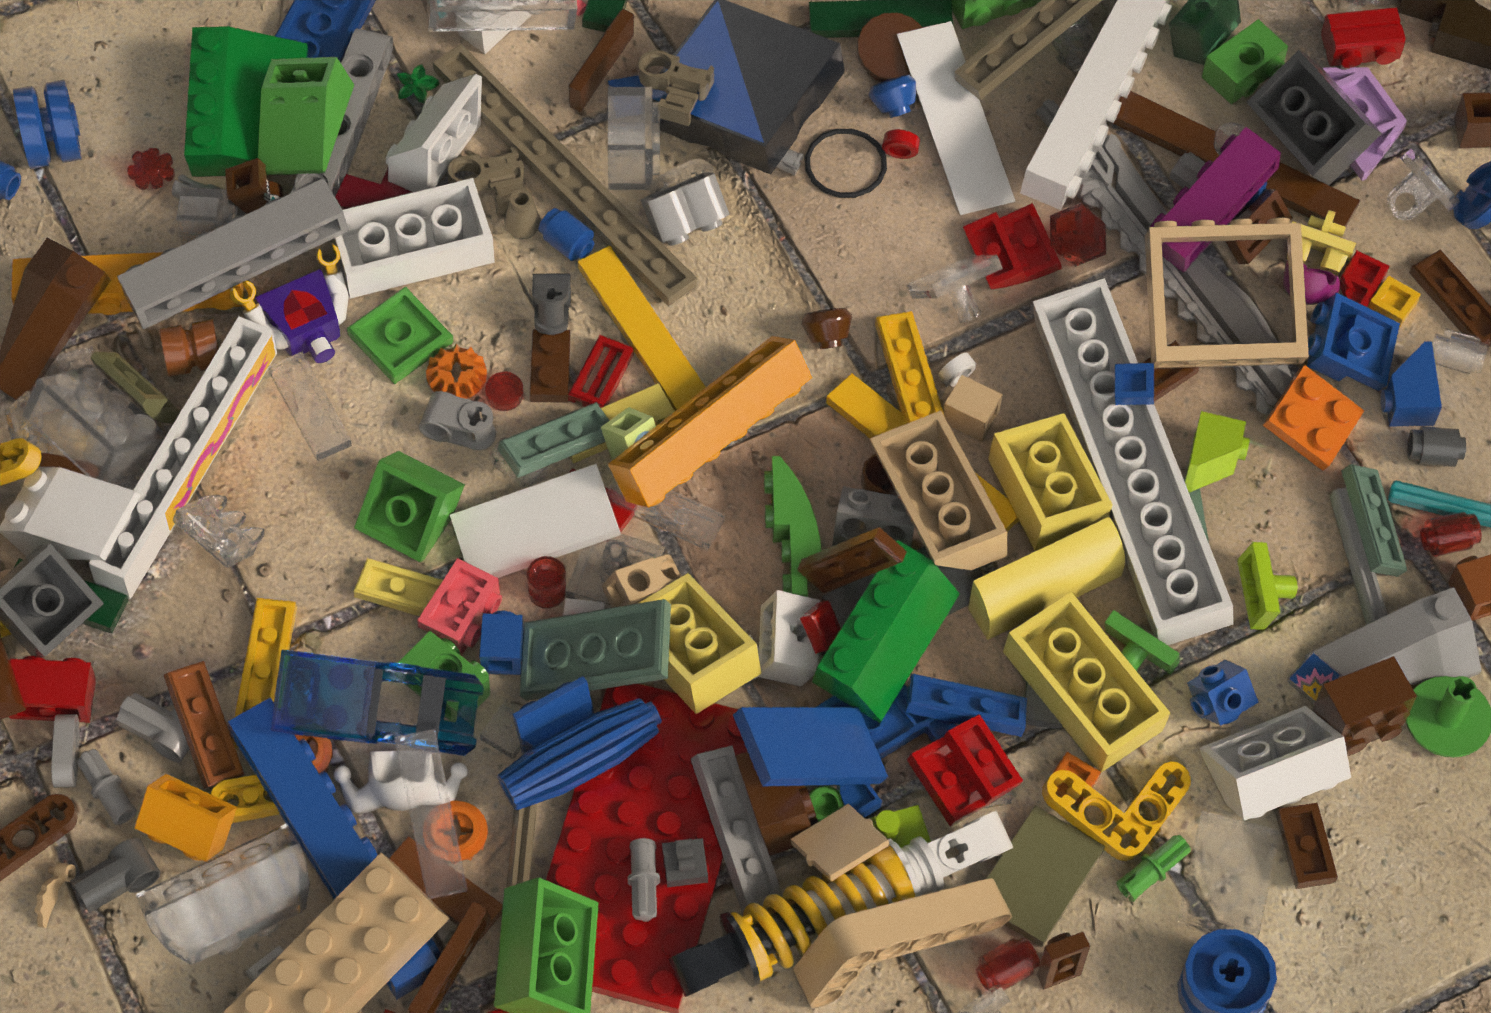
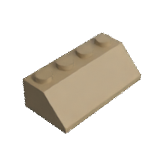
(941, 493)

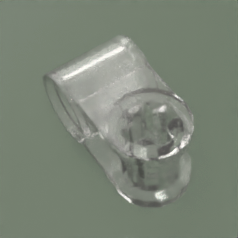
(1075, 43)

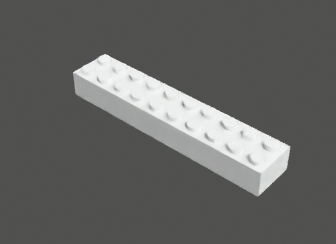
(1135, 465)

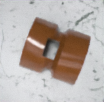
(189, 347)

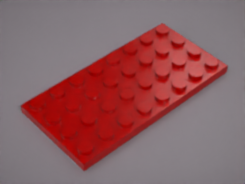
(655, 799)

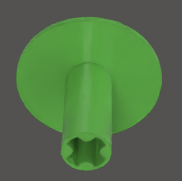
(1450, 716)

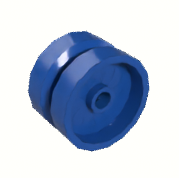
(47, 124)
(1227, 974)

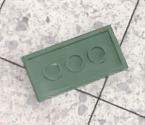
(602, 645)

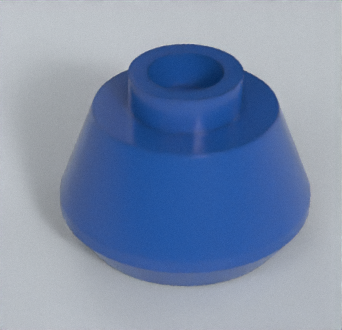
(894, 95)

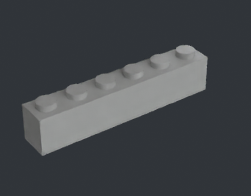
(233, 253)

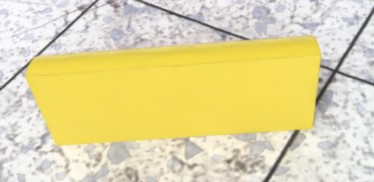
(1045, 576)

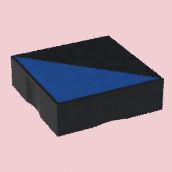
(763, 84)

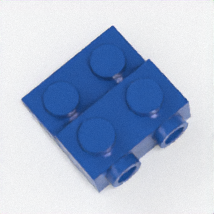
(1352, 342)

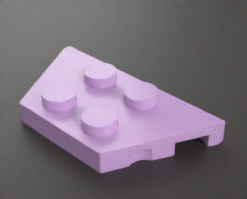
(1376, 104)

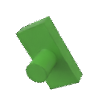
(1141, 644)

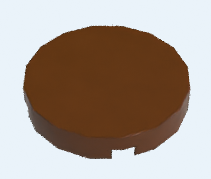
(880, 48)

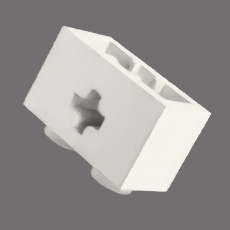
(783, 642)

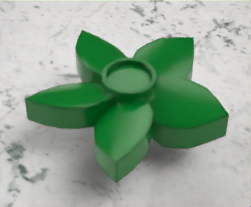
(417, 83)

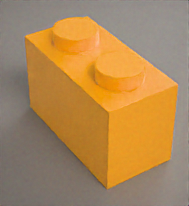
(185, 818)

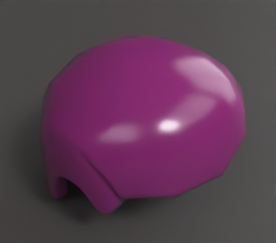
(1318, 284)

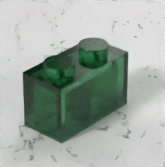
(1203, 28)

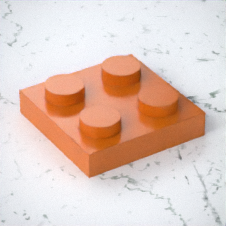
(1313, 418)

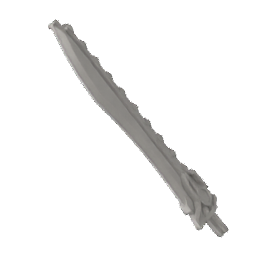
(1215, 297)

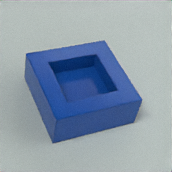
(1134, 384)

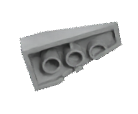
(1425, 638)

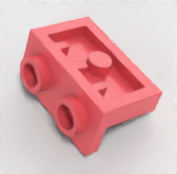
(459, 605)

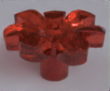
(151, 168)

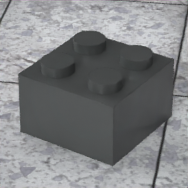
(44, 601)

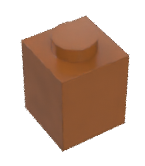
(1473, 585)

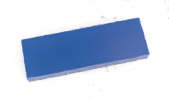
(962, 702)

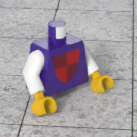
(302, 312)

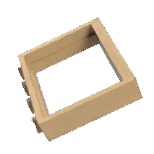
(1225, 354)

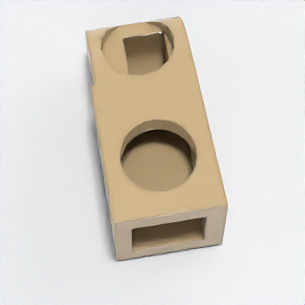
(640, 580)

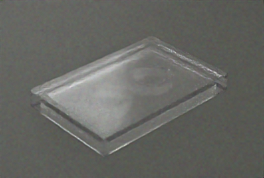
(1228, 875)

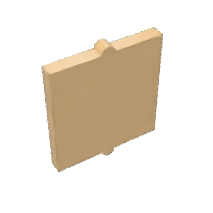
(839, 842)

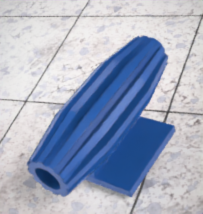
(570, 743)

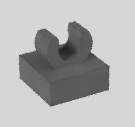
(685, 862)

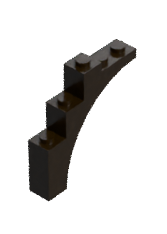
(1458, 27)

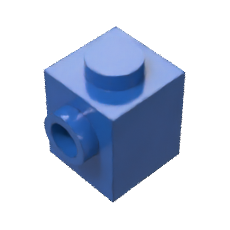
(502, 643)

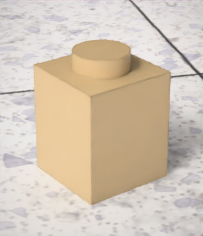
(971, 407)

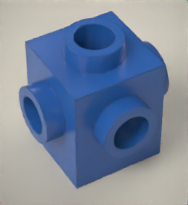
(1222, 692)

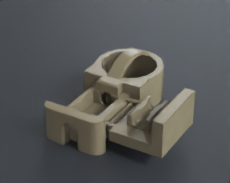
(678, 81)
(498, 170)

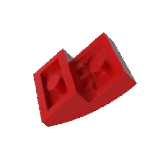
(1018, 242)
(964, 770)

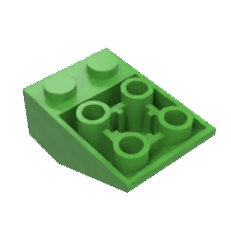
(302, 113)

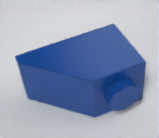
(1413, 391)

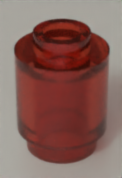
(1450, 533)
(1007, 964)

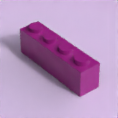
(1220, 191)

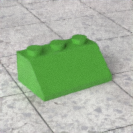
(545, 949)

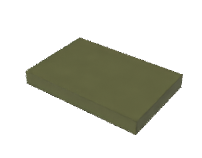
(1043, 873)

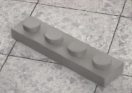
(736, 826)

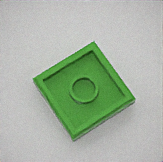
(400, 335)

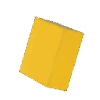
(1394, 300)

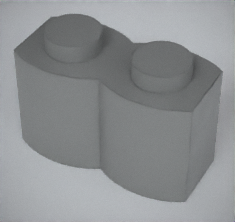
(685, 208)

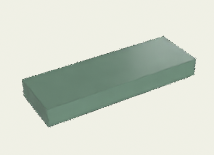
(554, 440)
(1374, 520)

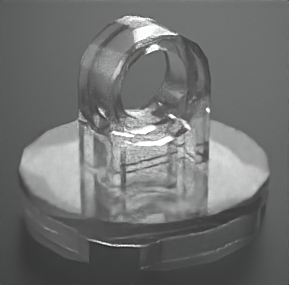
(1424, 187)

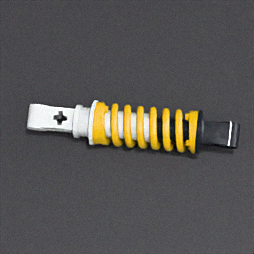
(806, 911)

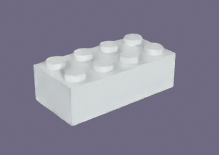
(414, 238)

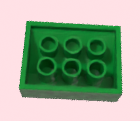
(226, 95)

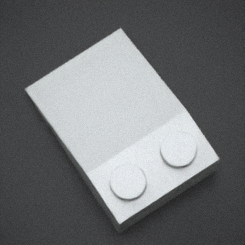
(70, 512)

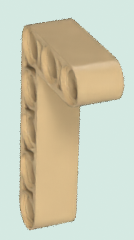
(893, 931)

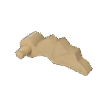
(49, 891)

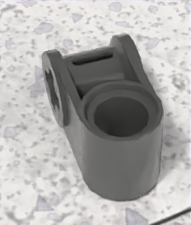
(551, 302)

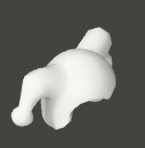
(386, 784)

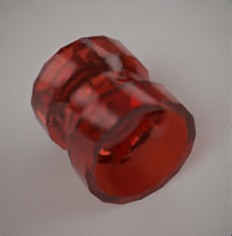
(546, 573)

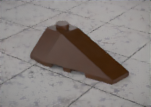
(48, 308)

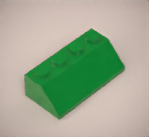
(886, 634)

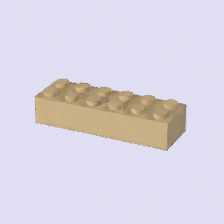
(348, 947)

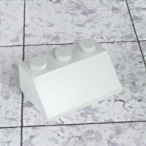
(436, 135)
(1298, 761)

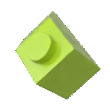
(1215, 450)

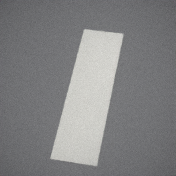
(955, 119)

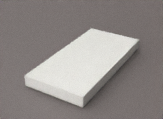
(536, 523)

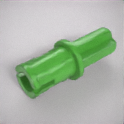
(1153, 867)

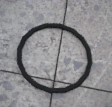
(845, 194)

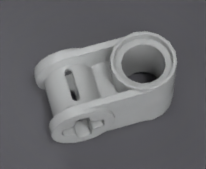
(455, 419)

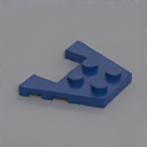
(888, 736)

